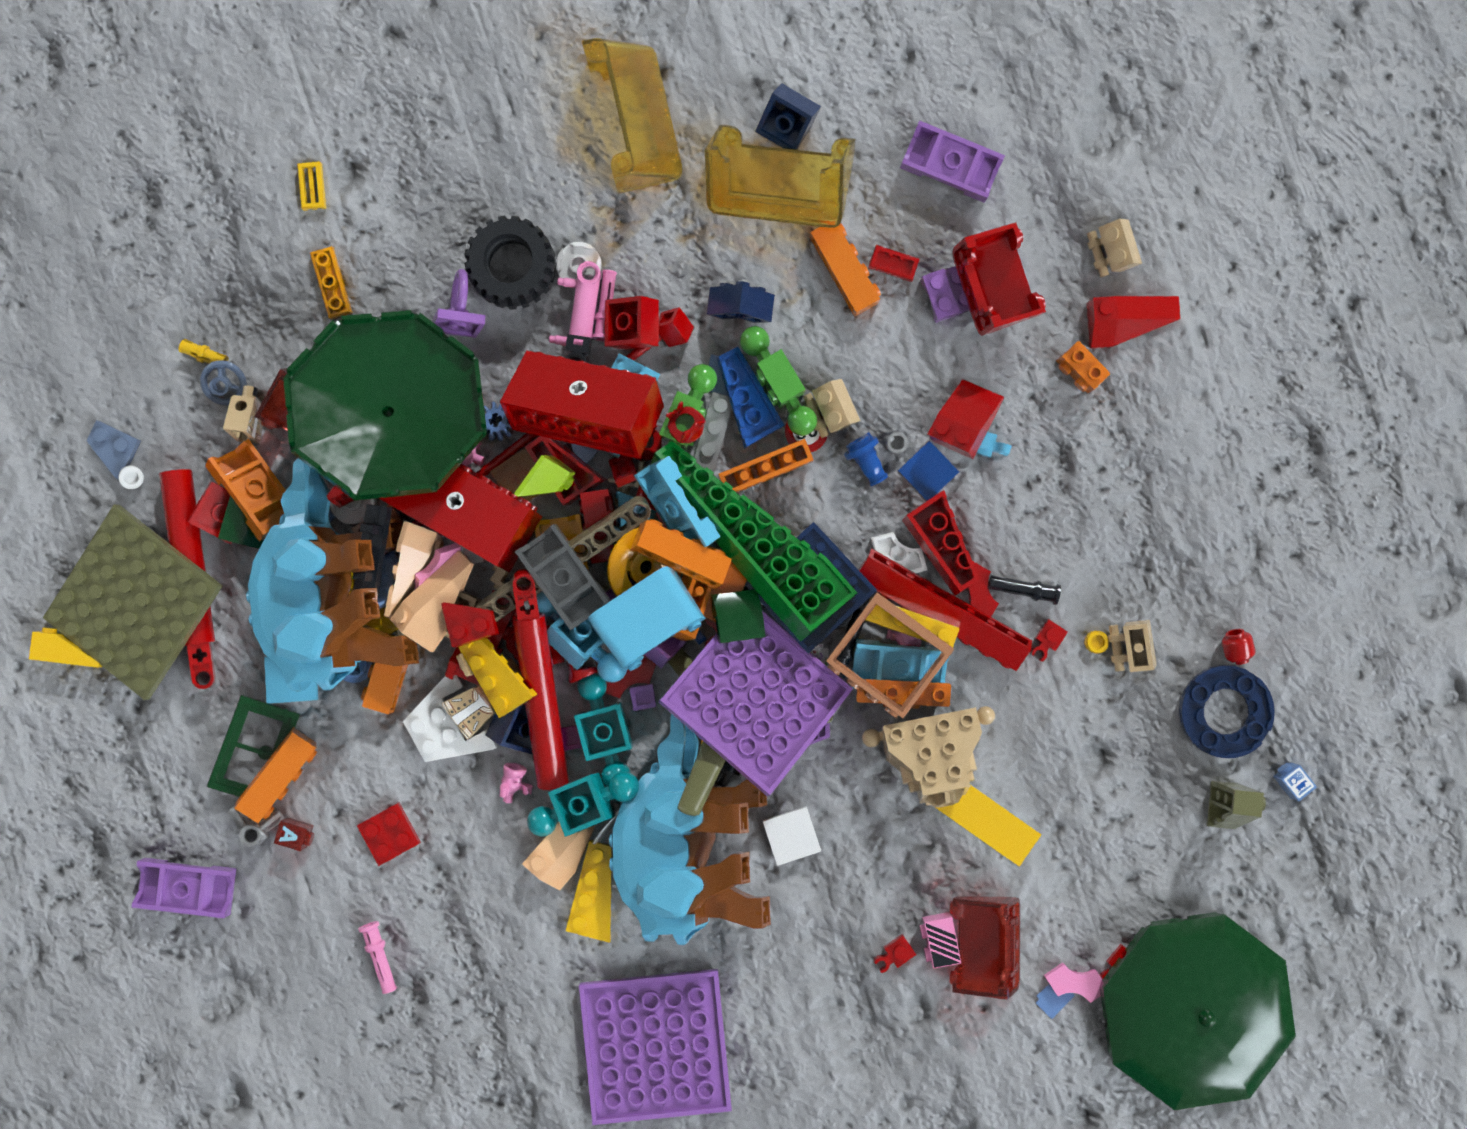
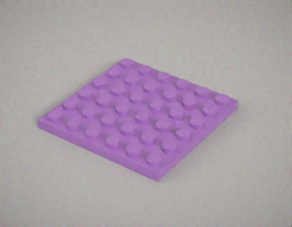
(757, 702)
(655, 1046)

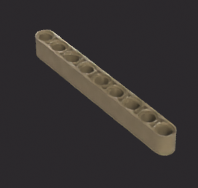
(584, 538)

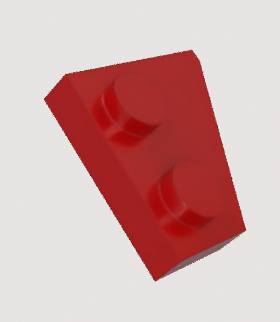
(468, 623)

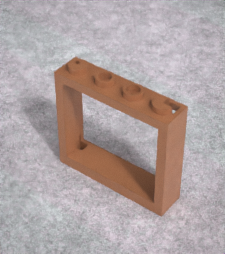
(873, 693)

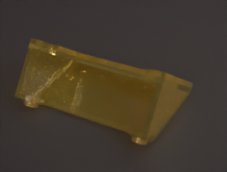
(642, 111)
(777, 181)

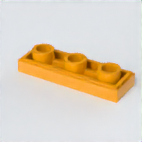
(334, 295)

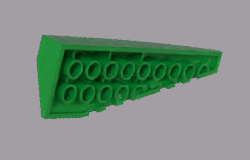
(783, 570)

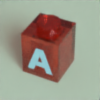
(294, 834)

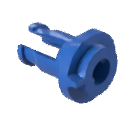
(865, 455)

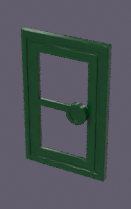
(245, 705)

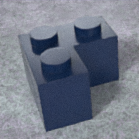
(740, 302)

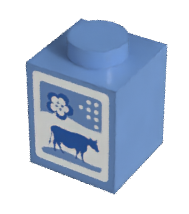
(1294, 781)

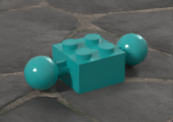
(602, 728)
(582, 804)

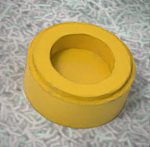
(1096, 642)

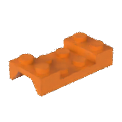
(250, 486)

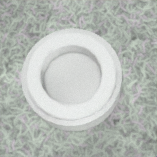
(131, 477)

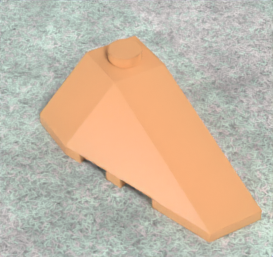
(416, 552)
(421, 613)
(558, 856)

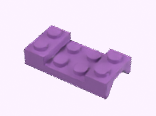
(952, 161)
(945, 293)
(185, 888)

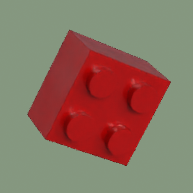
(631, 322)

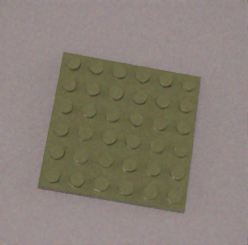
(132, 601)

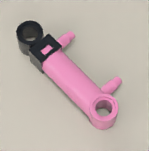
(583, 312)

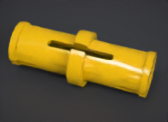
(201, 353)

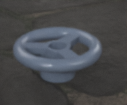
(215, 387)

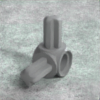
(262, 828)

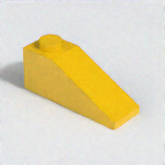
(57, 648)

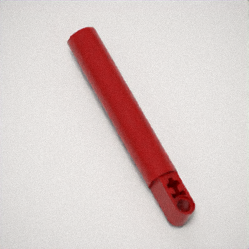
(178, 504)
(538, 675)

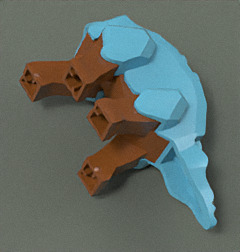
(303, 591)
(665, 853)

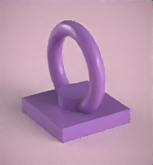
(458, 319)

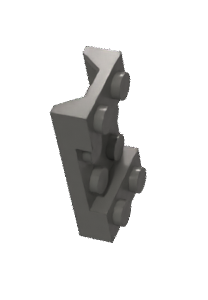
(562, 576)

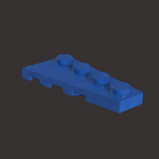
(748, 400)

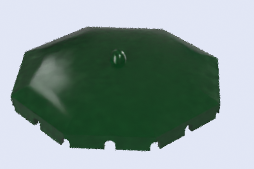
(384, 405)
(1197, 1010)

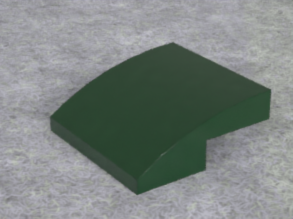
(235, 528)
(738, 615)

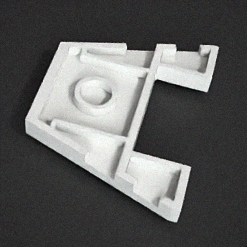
(435, 730)

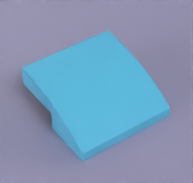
(279, 692)

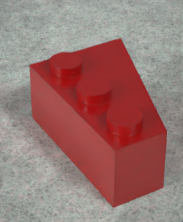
(585, 477)
(594, 507)

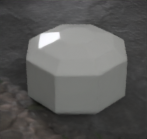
(896, 443)

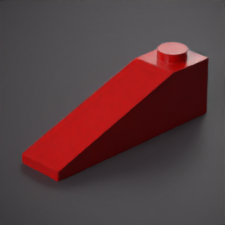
(1127, 317)

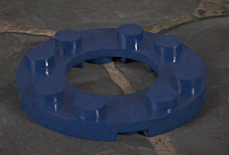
(1259, 718)

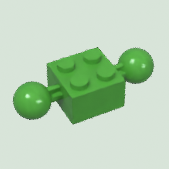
(701, 380)
(780, 380)

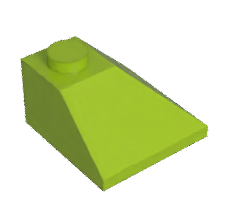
(546, 477)

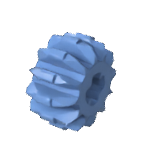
(503, 426)

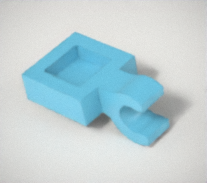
(990, 445)

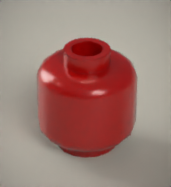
(1238, 646)

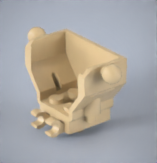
(934, 752)

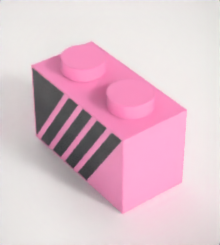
(941, 940)

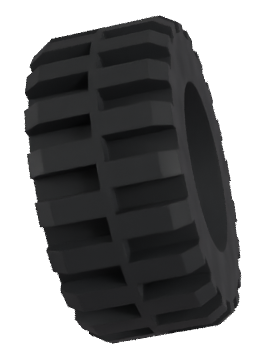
(494, 237)

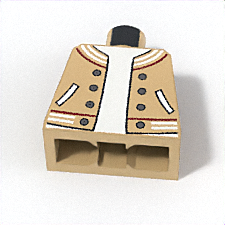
(240, 416)
(469, 712)

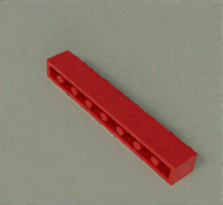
(925, 598)

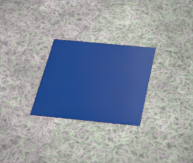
(928, 471)

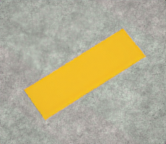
(993, 825)

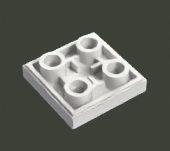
(791, 835)

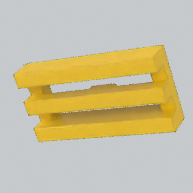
(320, 185)

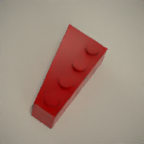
(942, 542)

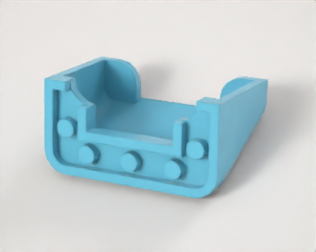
(646, 616)

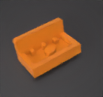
(1082, 367)

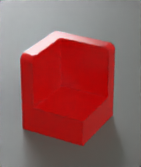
(674, 327)

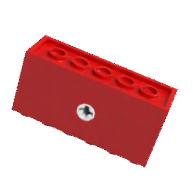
(583, 403)
(475, 515)

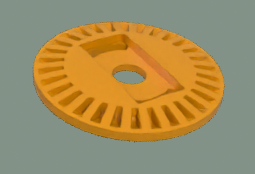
(624, 560)

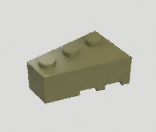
(1233, 805)

